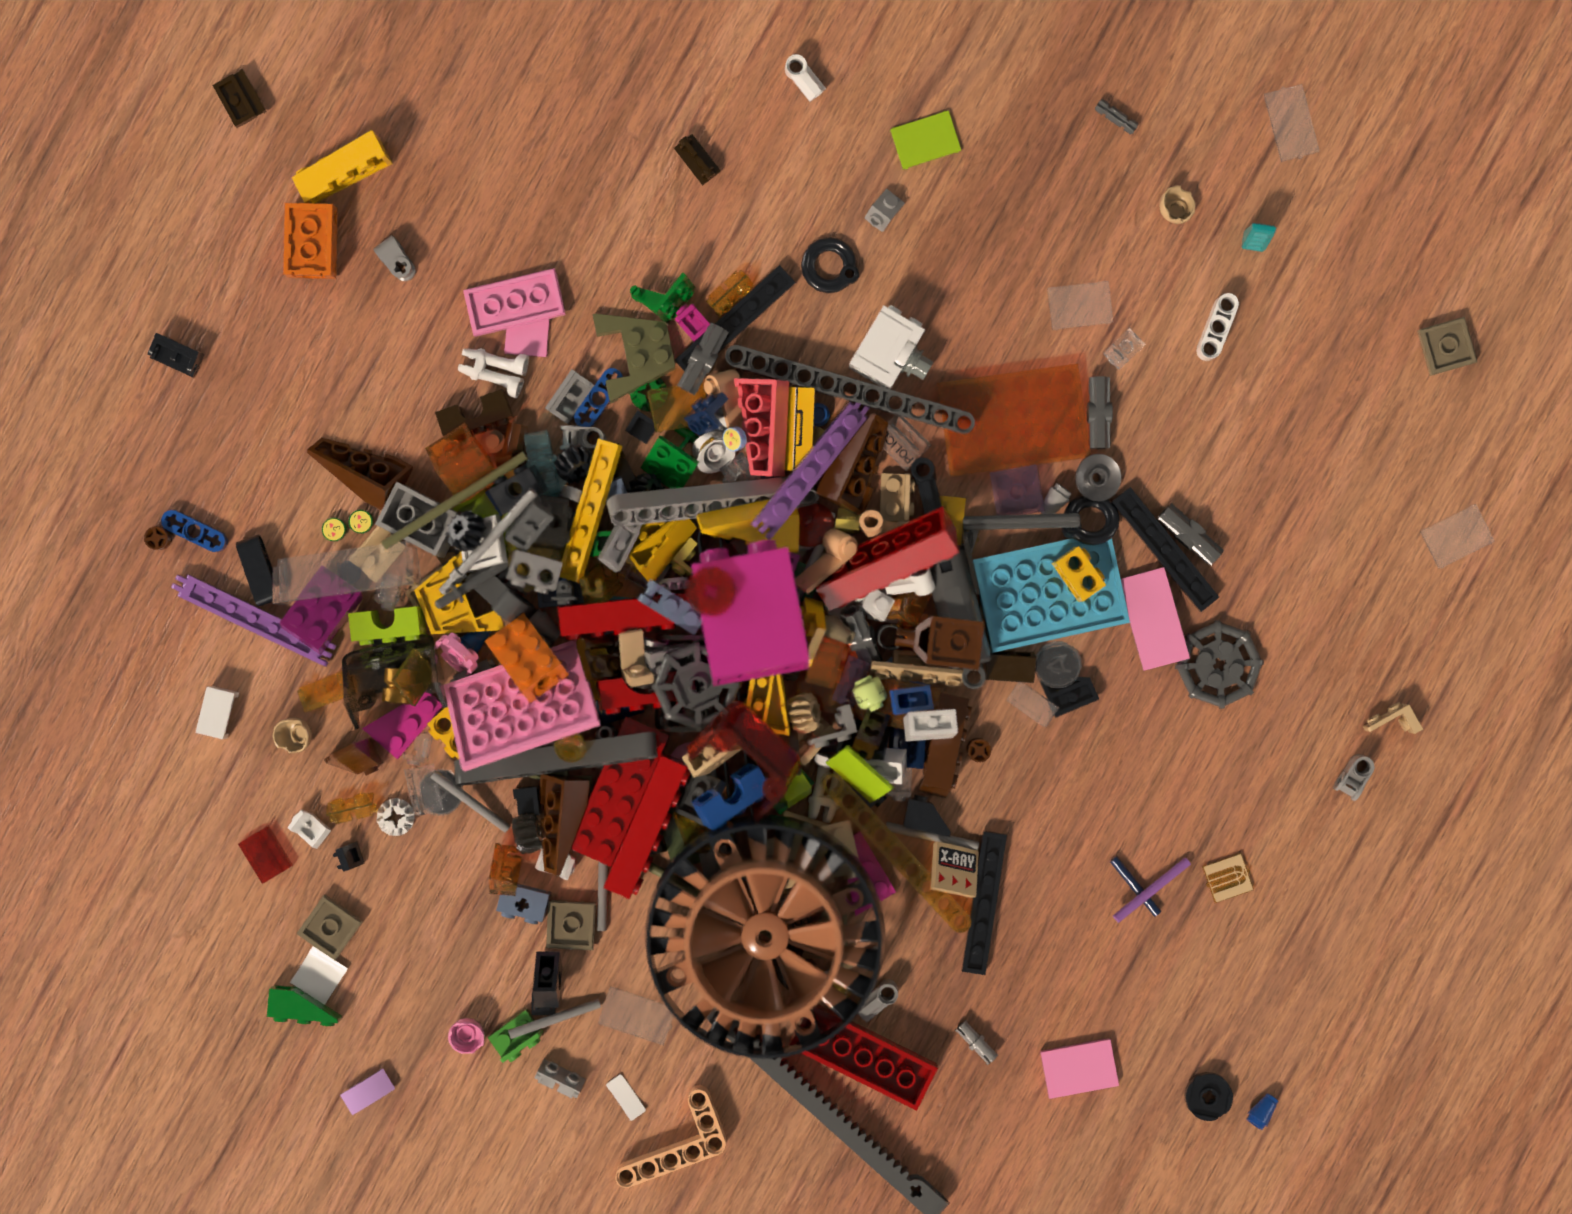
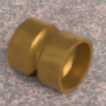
(391, 693)

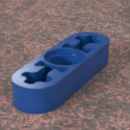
(582, 409)
(203, 527)

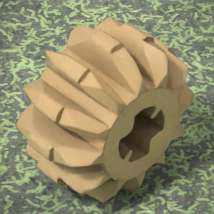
(804, 713)

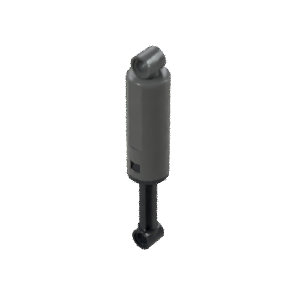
(954, 588)

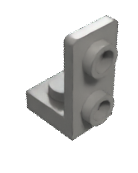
(844, 719)

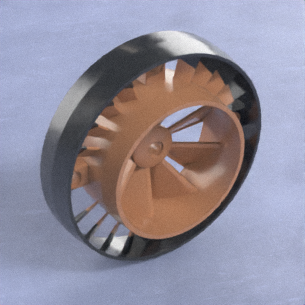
(708, 933)

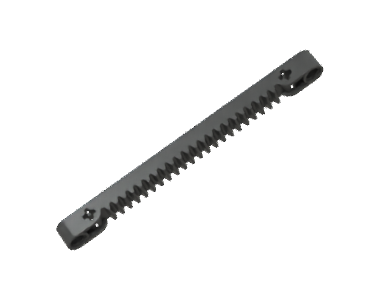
(927, 1200)

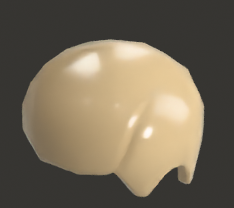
(1177, 205)
(292, 735)

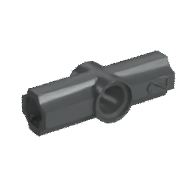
(702, 358)
(1099, 412)
(1190, 534)
(865, 637)

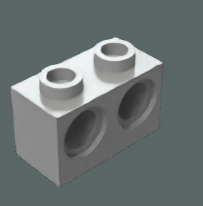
(535, 565)

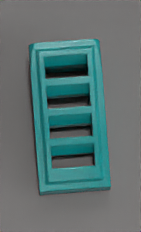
(1257, 237)

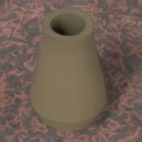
(838, 630)

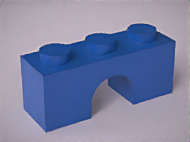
(748, 790)

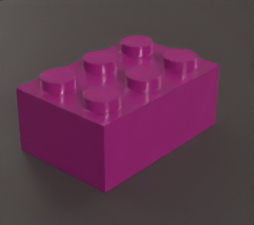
(319, 619)

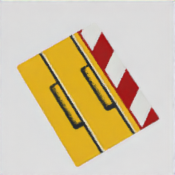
(799, 425)

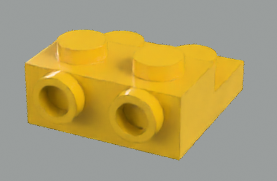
(813, 624)

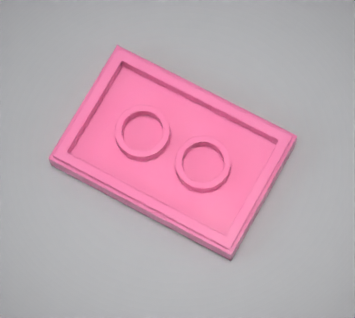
(1079, 1068)

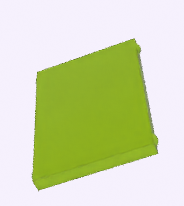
(925, 140)
(859, 774)

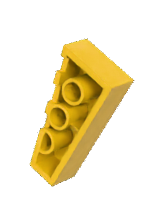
(342, 168)

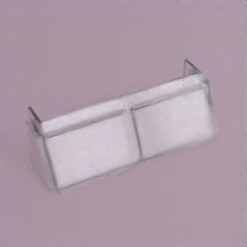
(345, 572)

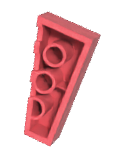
(764, 423)

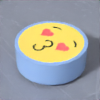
(734, 438)

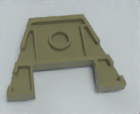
(645, 347)

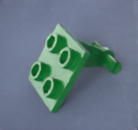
(665, 304)
(671, 462)

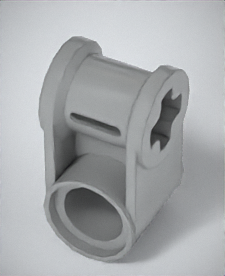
(394, 256)
(579, 434)
(1353, 777)

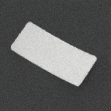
(626, 1097)

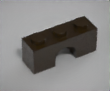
(494, 412)

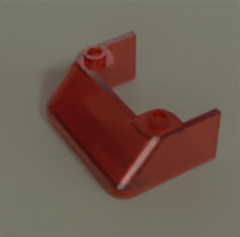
(744, 727)

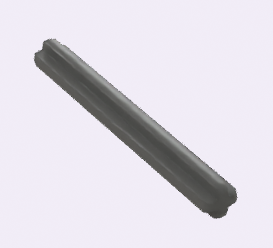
(1021, 521)

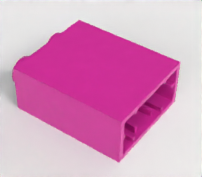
(764, 626)

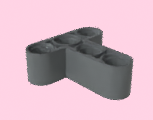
(503, 598)

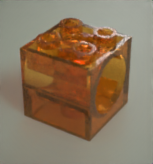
(460, 459)

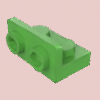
(510, 1048)

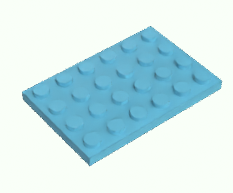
(1031, 604)

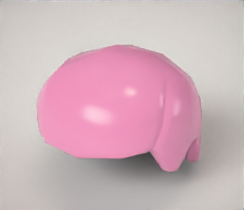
(466, 1036)

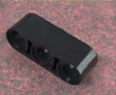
(257, 568)

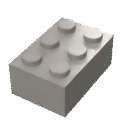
(407, 505)

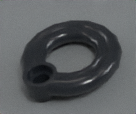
(829, 285)
(1096, 537)

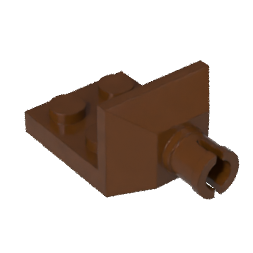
(945, 642)

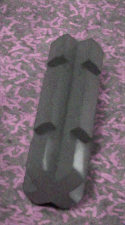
(1116, 116)

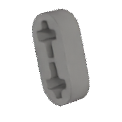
(571, 493)

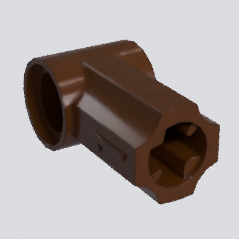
(513, 444)

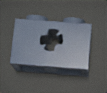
(533, 913)

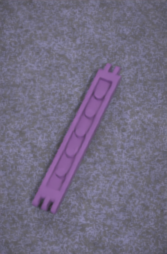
(810, 468)
(244, 615)

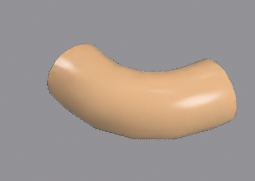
(873, 524)

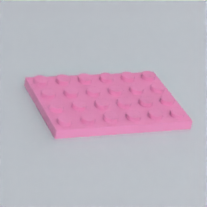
(497, 721)

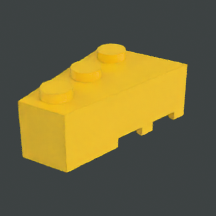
(659, 545)
(768, 701)

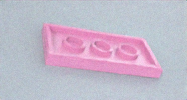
(514, 302)
(1154, 619)

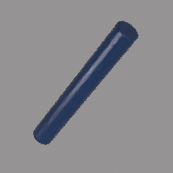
(1134, 885)

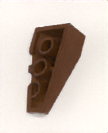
(362, 472)
(850, 475)
(356, 757)
(564, 805)

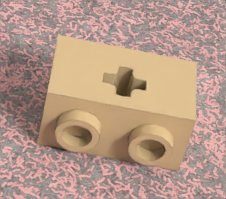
(708, 760)

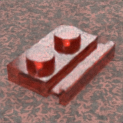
(265, 854)

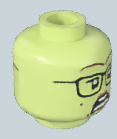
(869, 693)

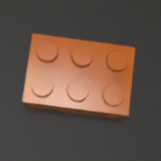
(310, 241)
(526, 658)

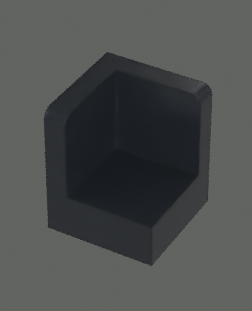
(641, 427)
(527, 800)

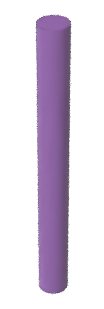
(1151, 890)

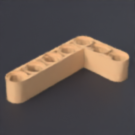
(679, 1149)

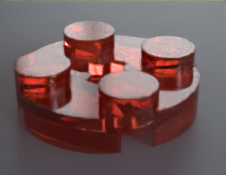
(724, 595)

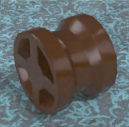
(153, 538)
(981, 753)

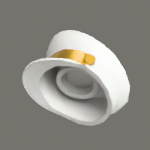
(711, 452)

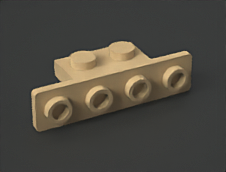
(910, 667)

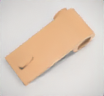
(725, 383)
(839, 550)

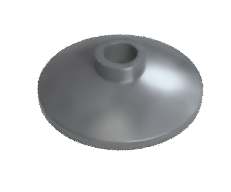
(1108, 481)

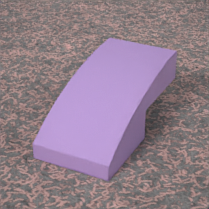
(367, 1091)

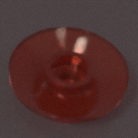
(813, 532)

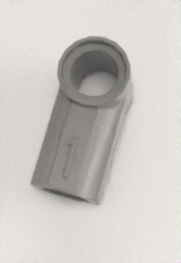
(877, 1001)

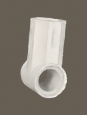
(805, 79)
(919, 582)

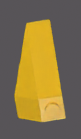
(737, 523)

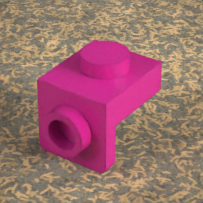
(691, 321)

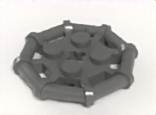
(1232, 669)
(682, 687)

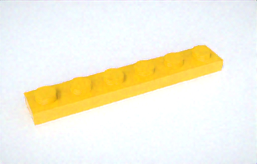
(590, 510)

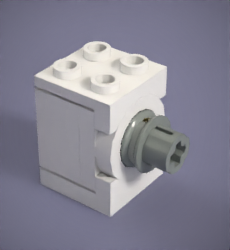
(891, 349)

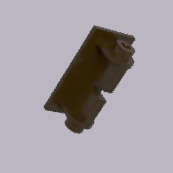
(697, 159)

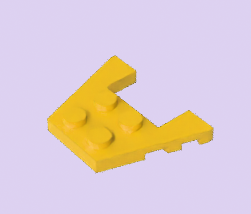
(455, 616)

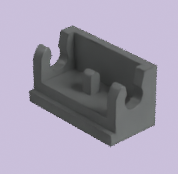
(529, 524)

